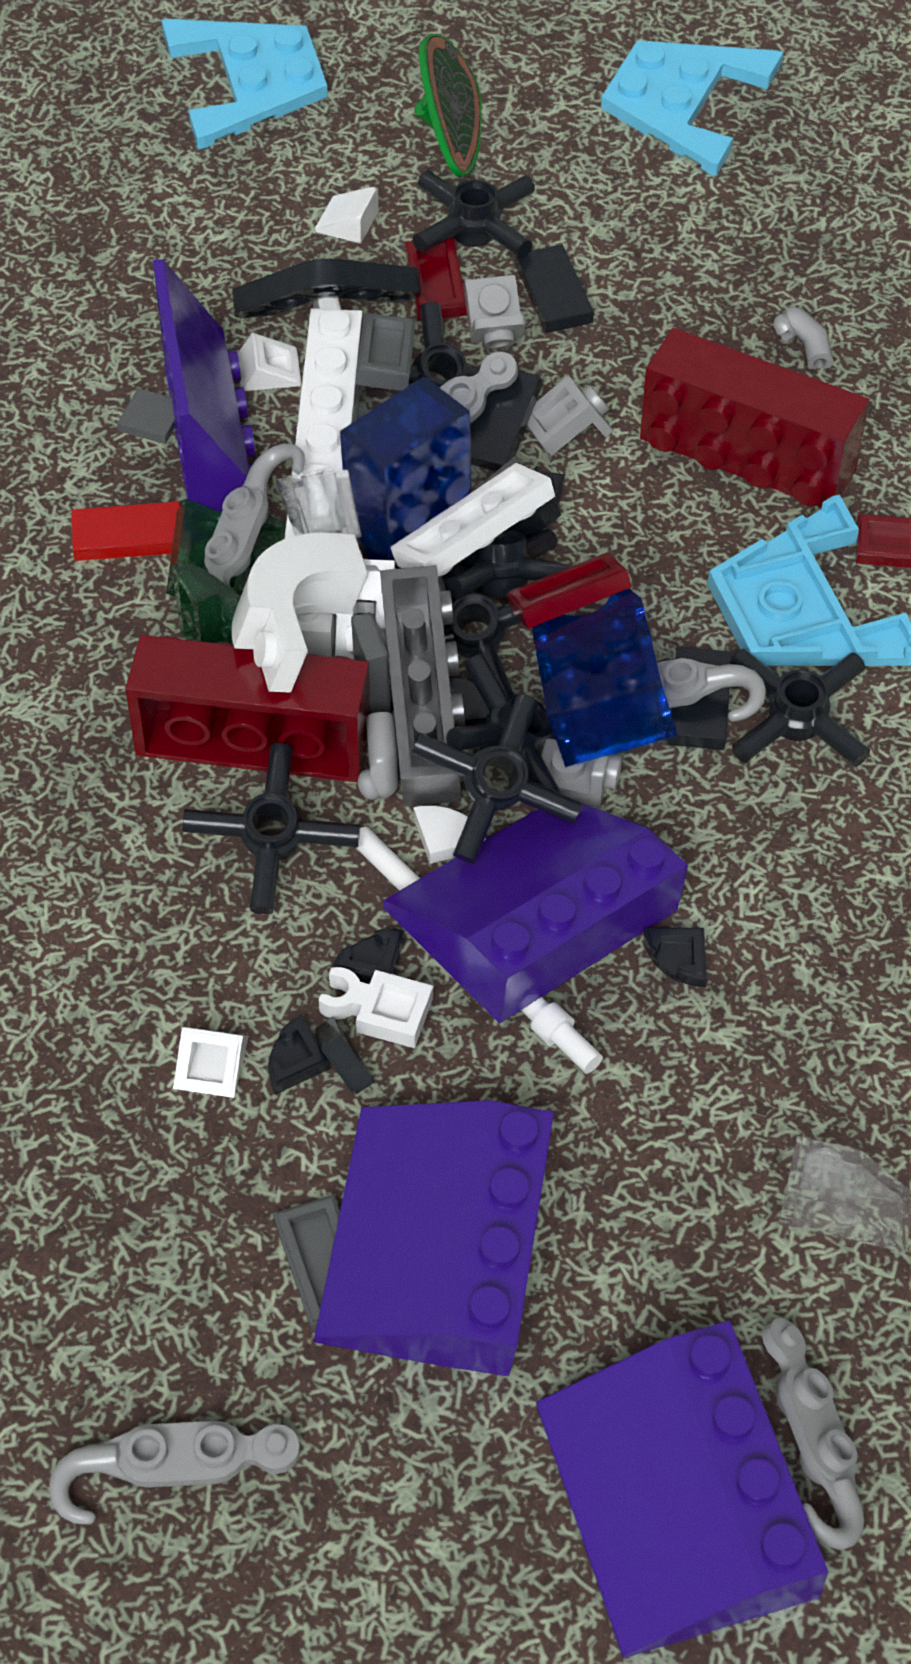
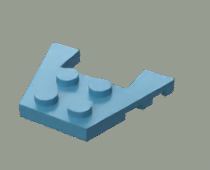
(266, 65)
(667, 85)
(785, 607)

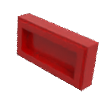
(123, 531)

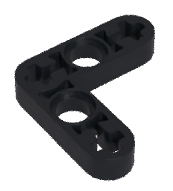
(322, 279)

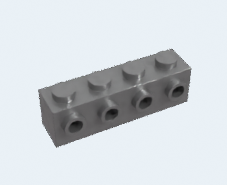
(420, 678)

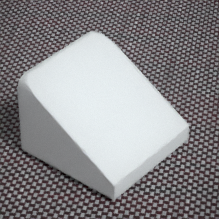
(350, 215)
(268, 364)
(209, 1061)

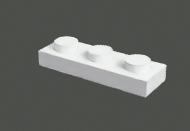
(475, 520)

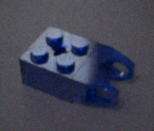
(406, 464)
(603, 680)

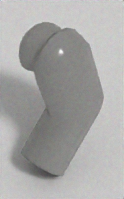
(812, 334)
(383, 775)

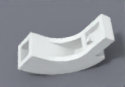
(291, 579)

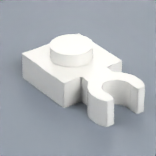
(385, 1008)

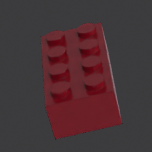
(752, 418)
(216, 709)

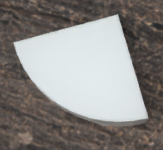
(439, 830)

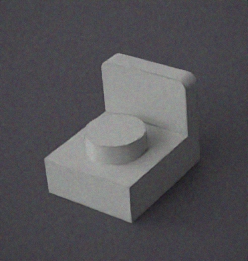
(494, 311)
(566, 413)
(584, 780)

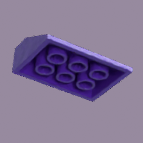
(203, 395)
(540, 904)
(437, 1233)
(681, 1492)

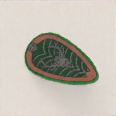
(450, 102)

